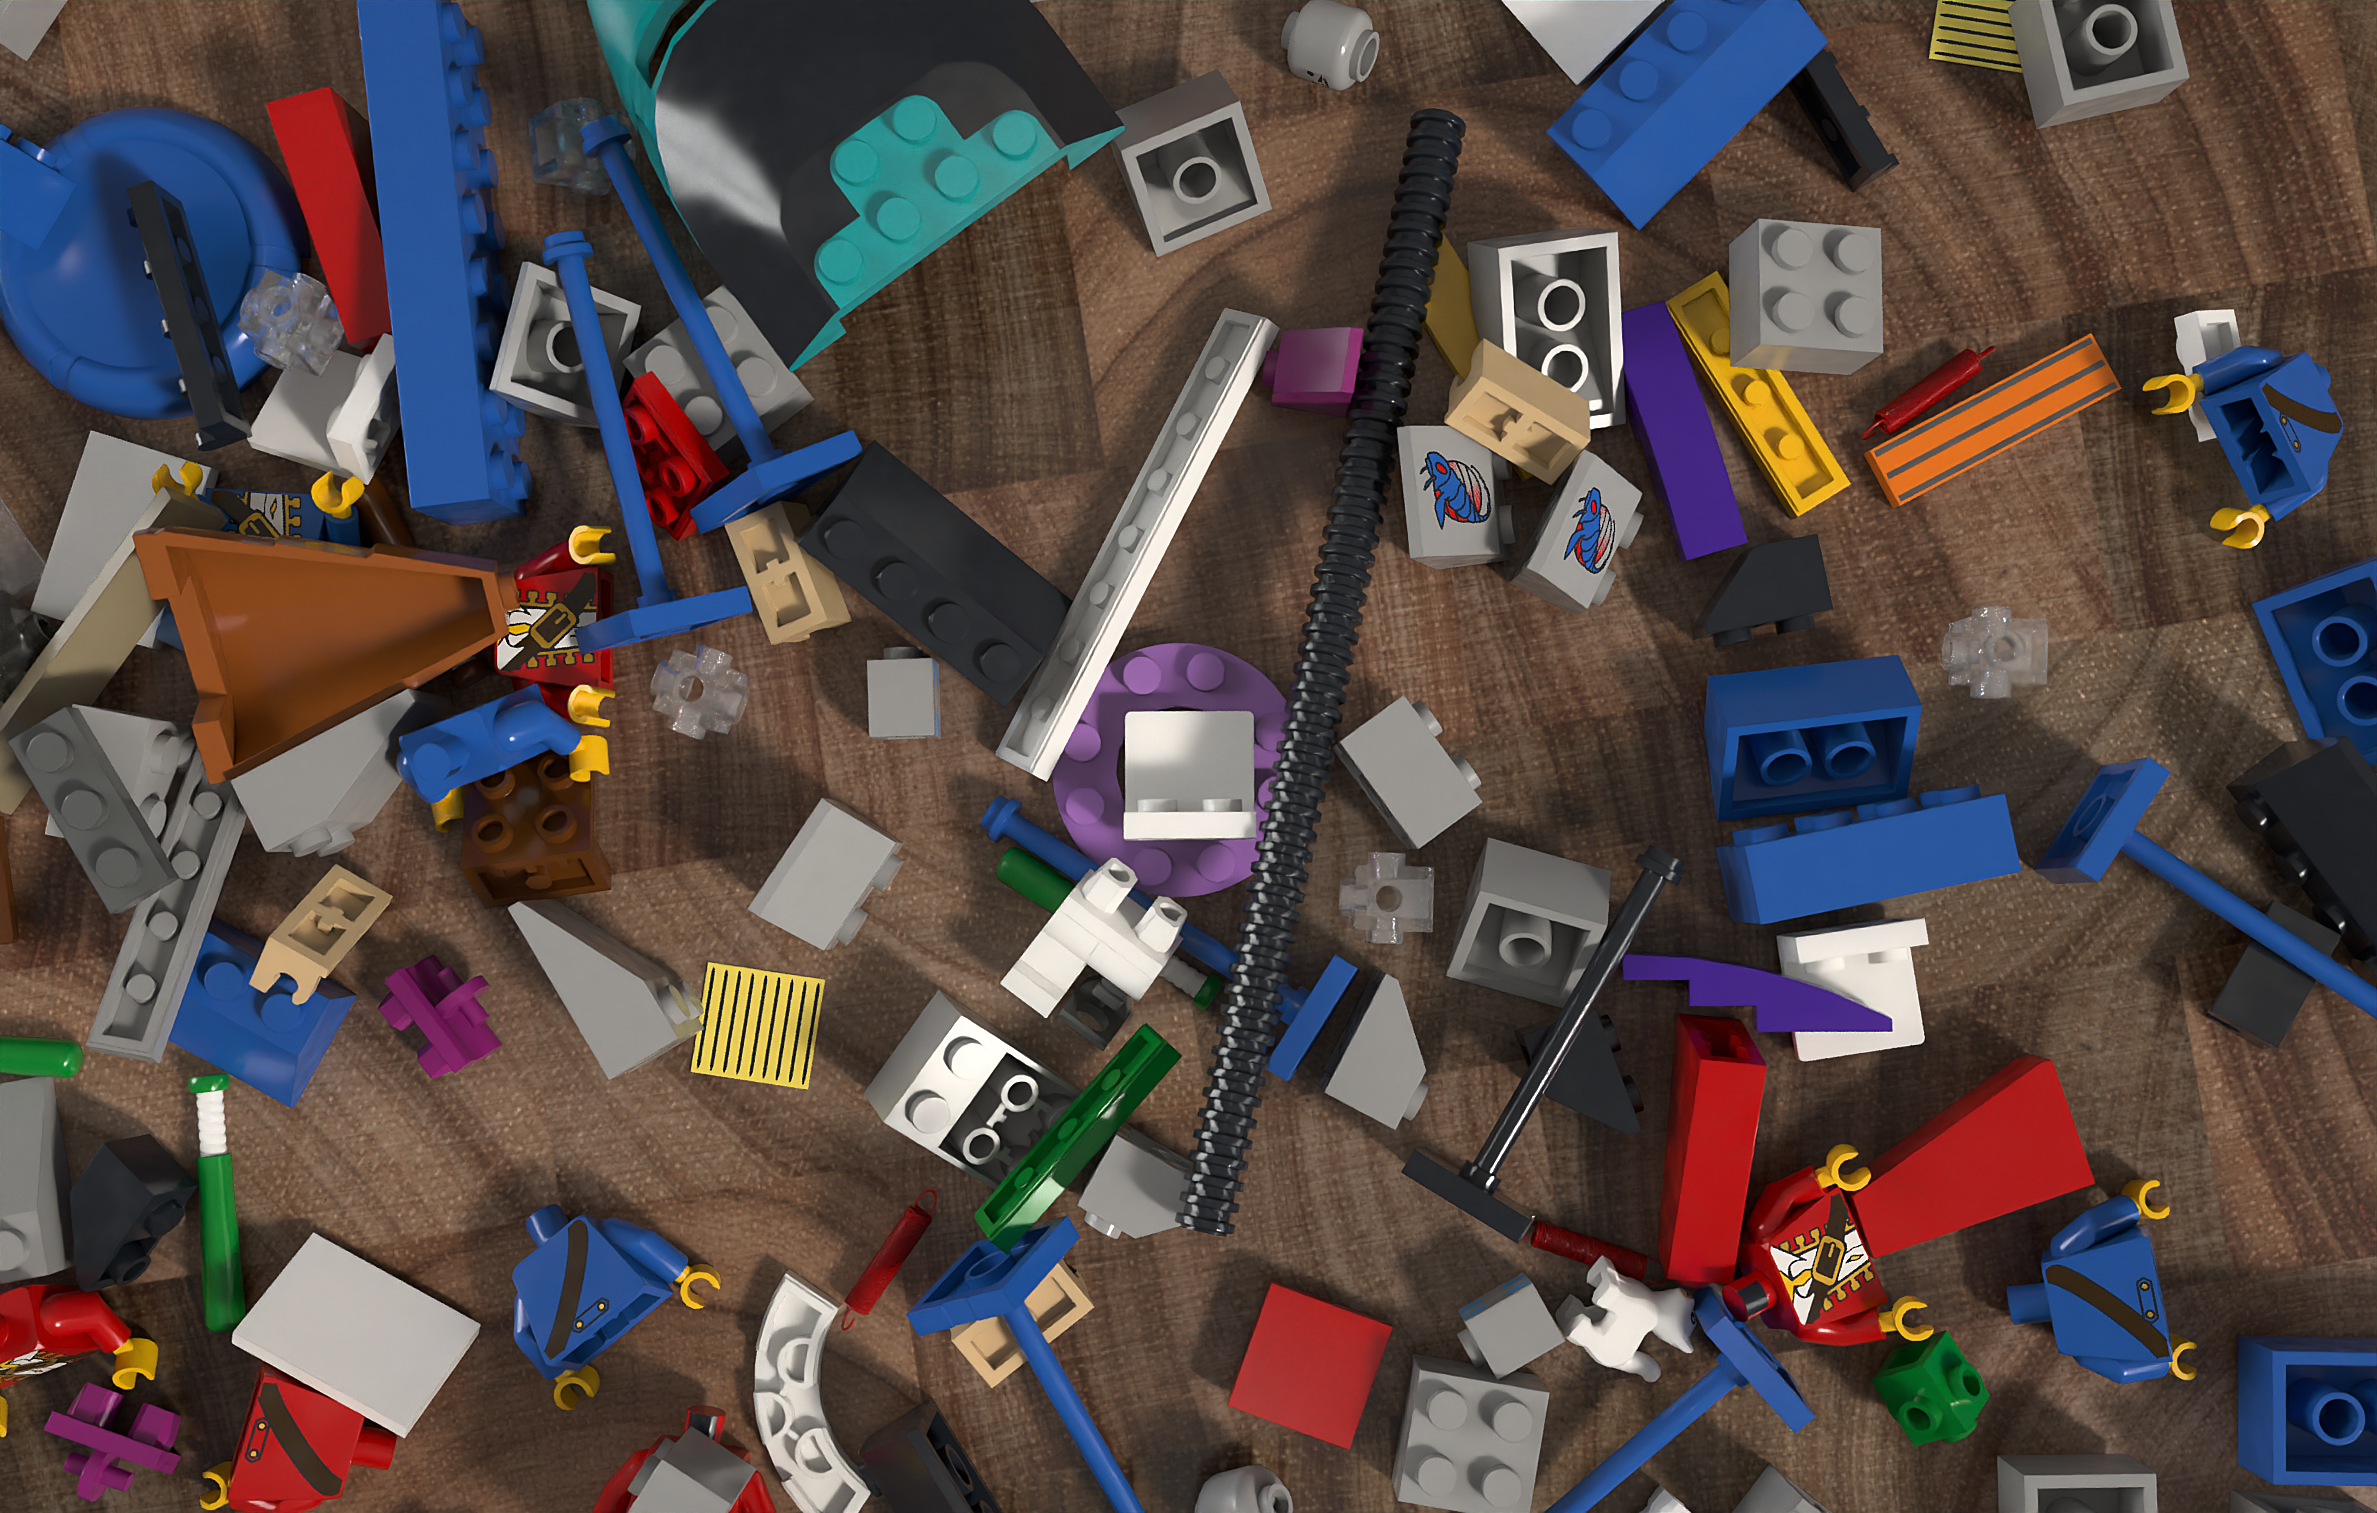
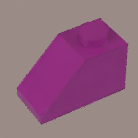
(1314, 370)

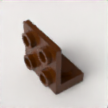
(532, 834)

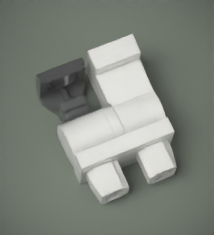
(1112, 936)

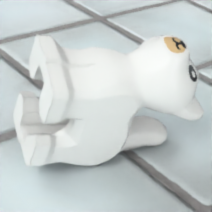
(1623, 1316)

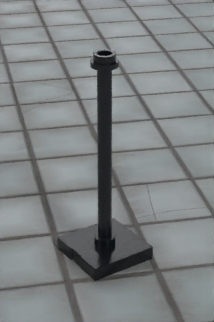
(1476, 1183)

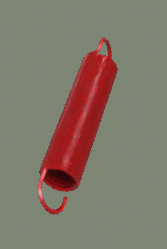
(1928, 392)
(1589, 1250)
(888, 1260)

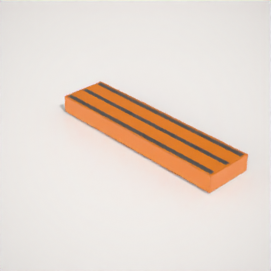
(1992, 421)

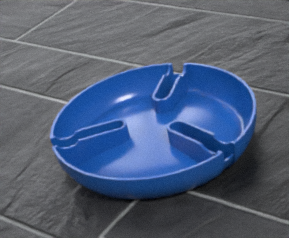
(83, 298)

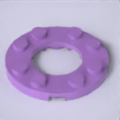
(1087, 768)

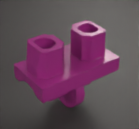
(444, 1012)
(89, 1424)

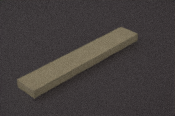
(93, 638)

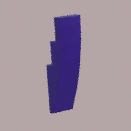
(1677, 435)
(1776, 999)

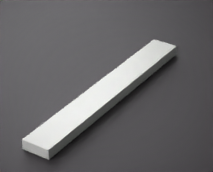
(1137, 542)

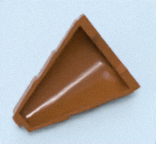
(312, 630)

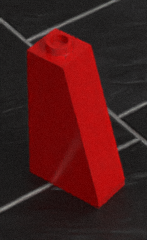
(335, 182)
(1708, 1148)
(1974, 1161)

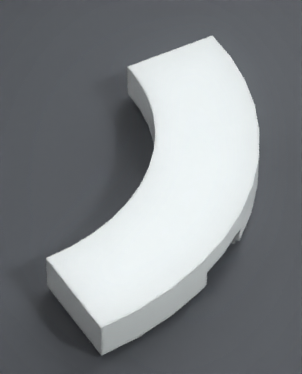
(791, 1403)

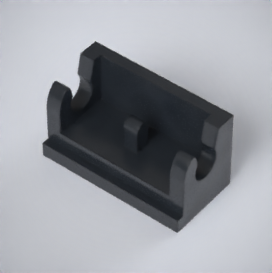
(2266, 989)

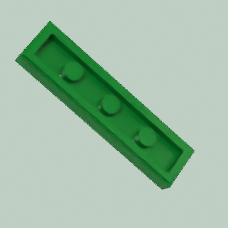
(1076, 1137)

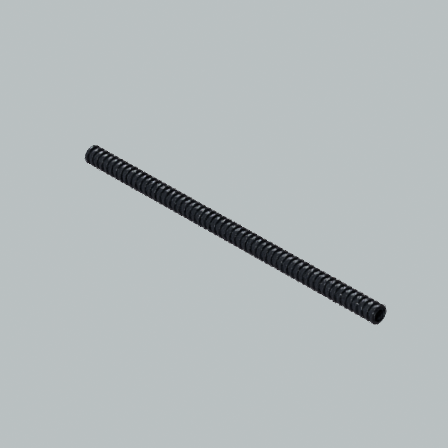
(1322, 672)

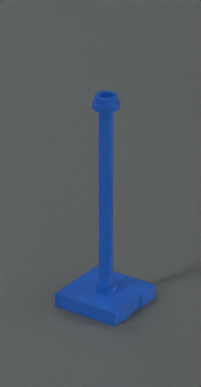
(770, 473)
(659, 608)
(2106, 824)
(1301, 1009)
(996, 1284)
(1741, 1363)

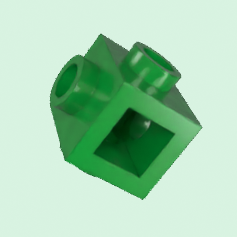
(1931, 1389)

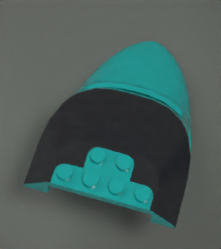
(843, 136)

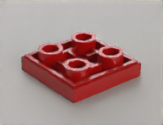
(670, 456)
(1309, 1364)

